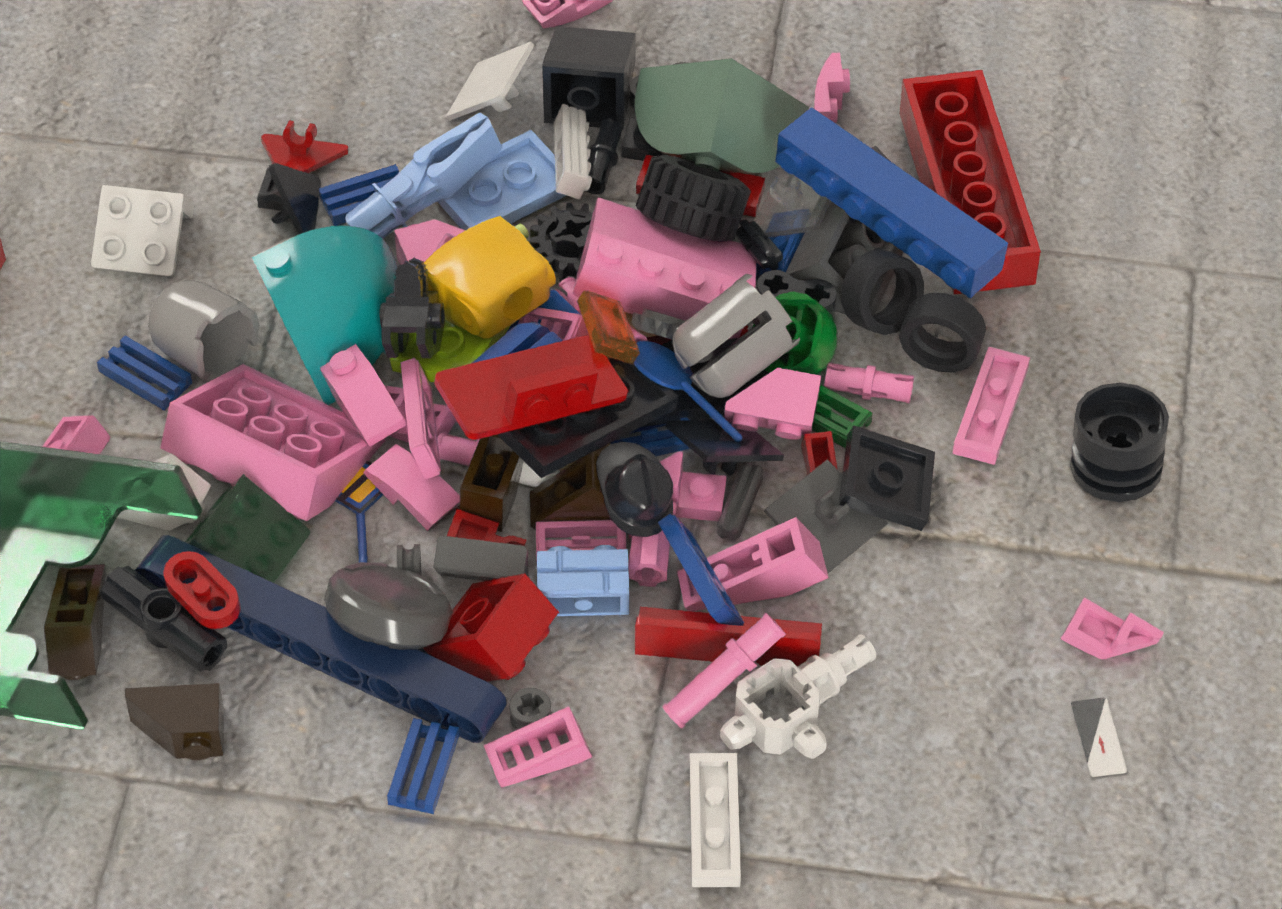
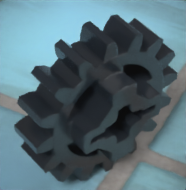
(562, 238)

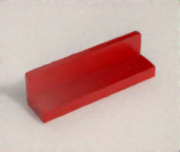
(702, 638)

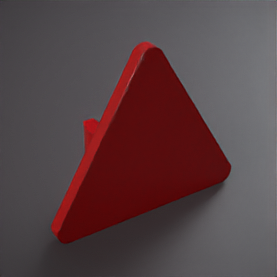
(301, 151)

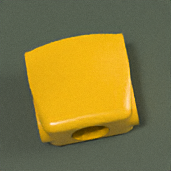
(489, 277)

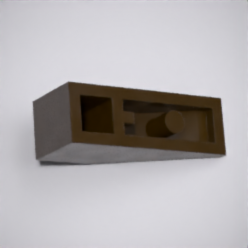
(75, 622)

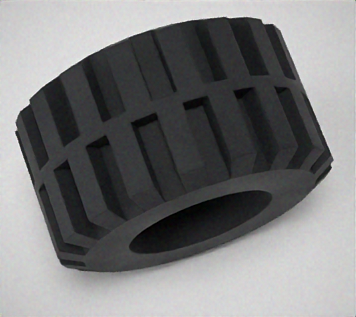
(692, 198)

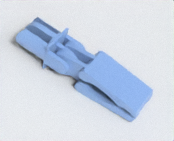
(431, 175)

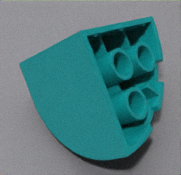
(330, 293)

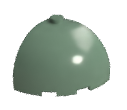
(714, 114)

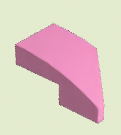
(1107, 635)

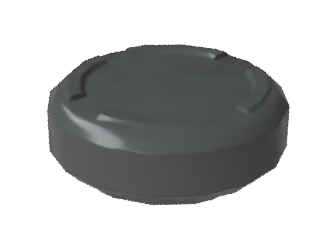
(388, 606)

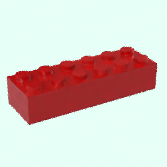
(967, 162)

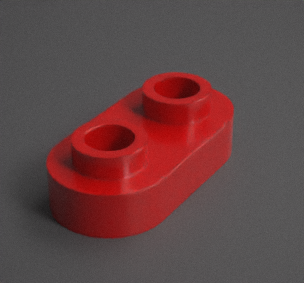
(205, 592)

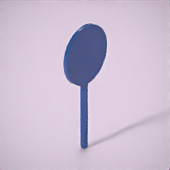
(663, 368)

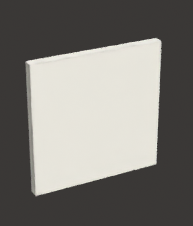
(491, 83)

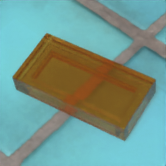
(608, 326)

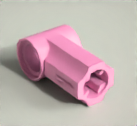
(649, 558)

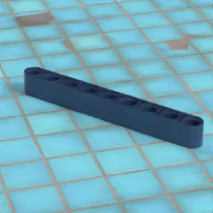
(311, 636)

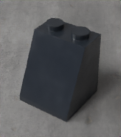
(589, 73)

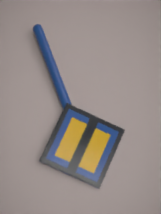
(359, 497)

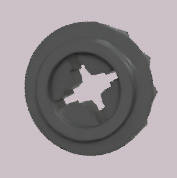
(656, 323)

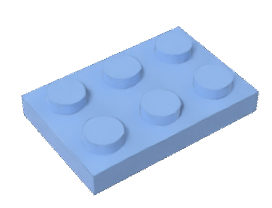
(508, 186)

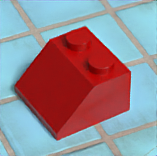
(495, 628)

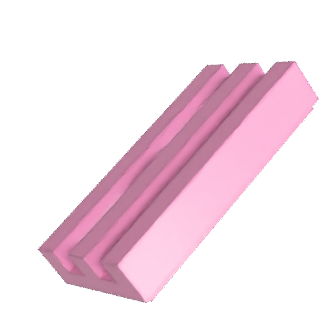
(580, 533)

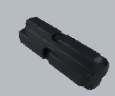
(759, 245)

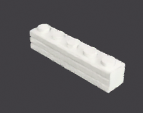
(571, 152)

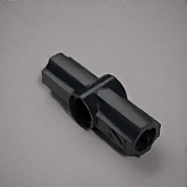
(146, 606)

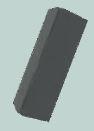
(479, 559)

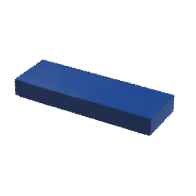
(700, 571)

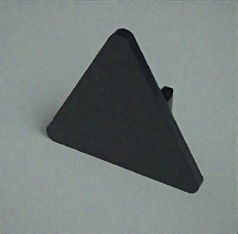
(297, 195)

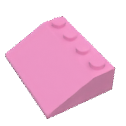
(655, 265)
(272, 435)

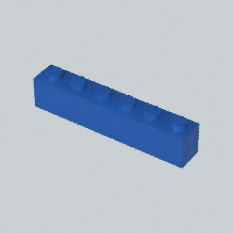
(891, 202)

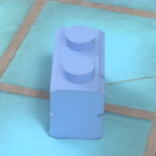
(585, 580)

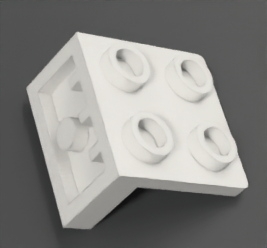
(139, 230)

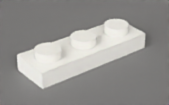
(714, 820)

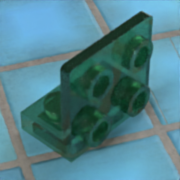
(250, 530)

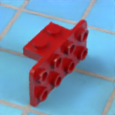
(529, 387)

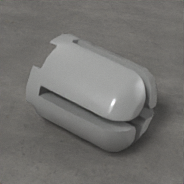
(746, 355)

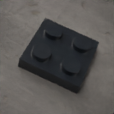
(887, 478)

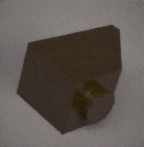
(491, 481)
(569, 495)
(180, 718)

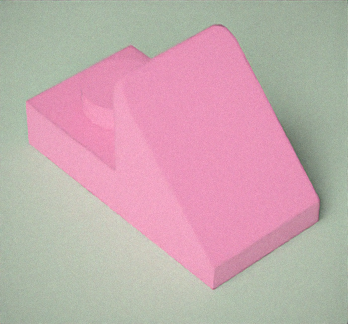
(696, 494)

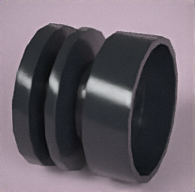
(1119, 442)

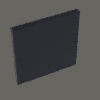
(717, 446)

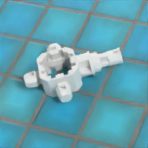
(809, 685)

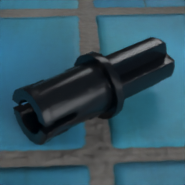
(603, 154)

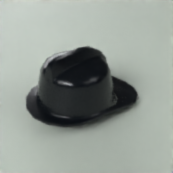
(634, 488)

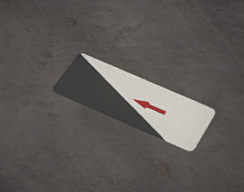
(1099, 737)

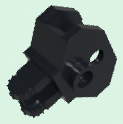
(412, 310)

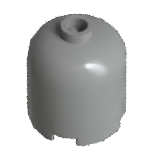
(202, 328)

